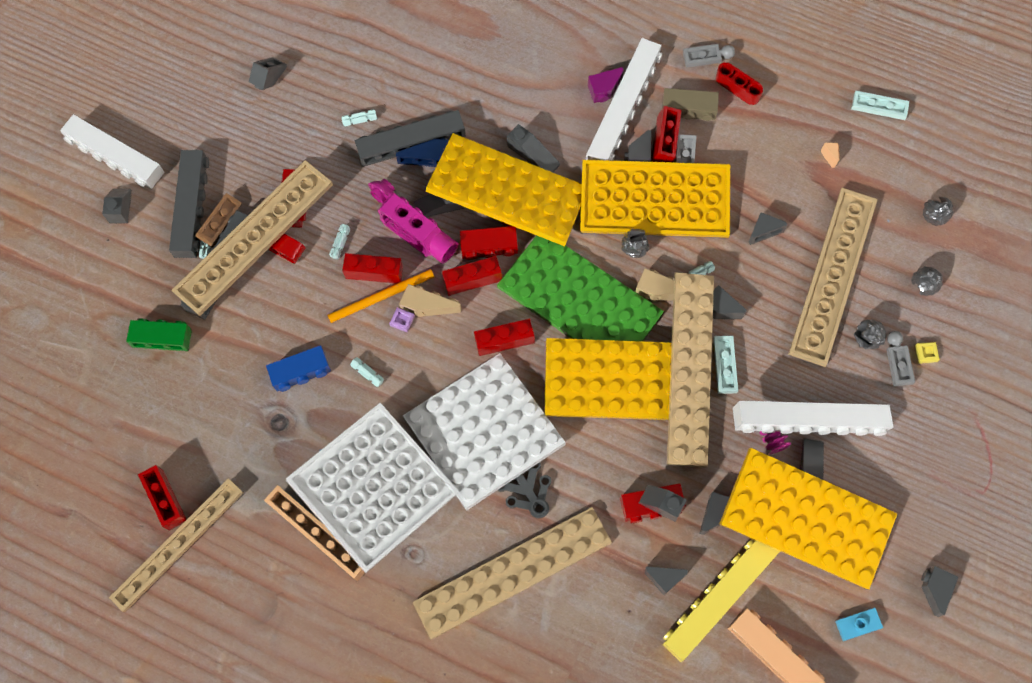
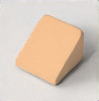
(831, 153)

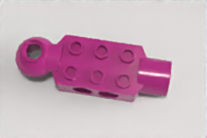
(411, 223)

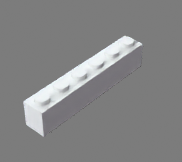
(112, 151)

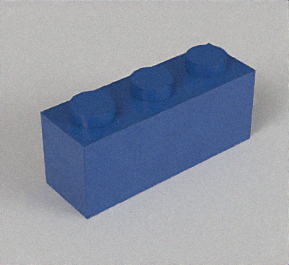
(298, 369)

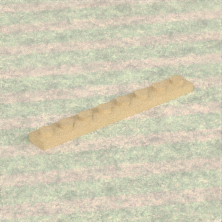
(175, 545)

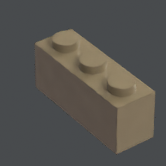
(692, 103)

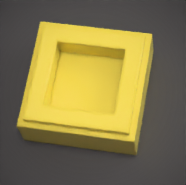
(927, 352)

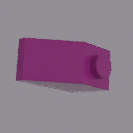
(604, 84)

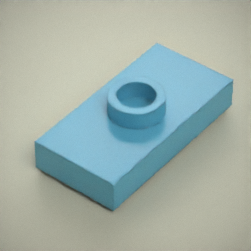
(859, 624)

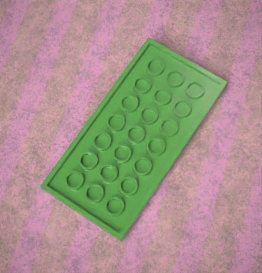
(577, 295)

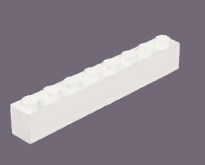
(624, 101)
(812, 417)

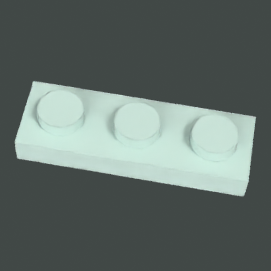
(880, 105)
(725, 364)

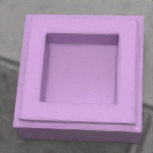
(402, 319)

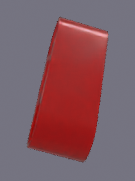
(735, 76)
(288, 248)

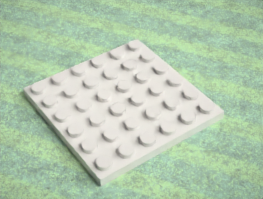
(484, 430)
(372, 487)

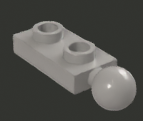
(707, 55)
(686, 149)
(899, 360)

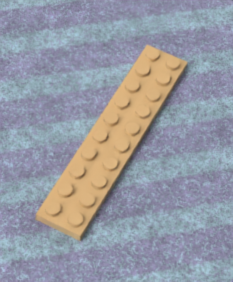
(252, 238)
(833, 277)
(690, 370)
(511, 573)

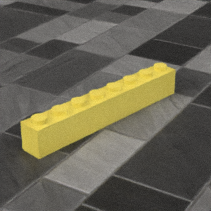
(718, 599)

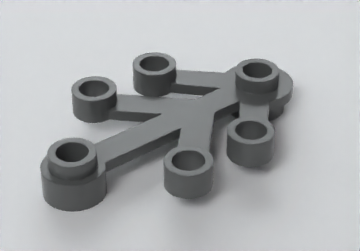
(526, 488)

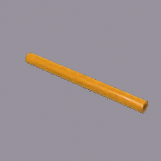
(379, 296)

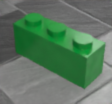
(159, 335)

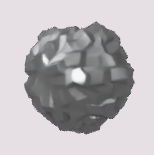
(937, 212)
(635, 243)
(928, 280)
(870, 334)

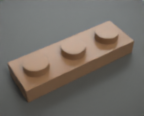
(218, 219)

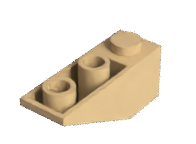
(655, 286)
(427, 303)

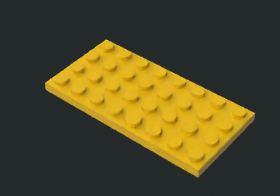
(506, 189)
(655, 198)
(607, 379)
(808, 518)

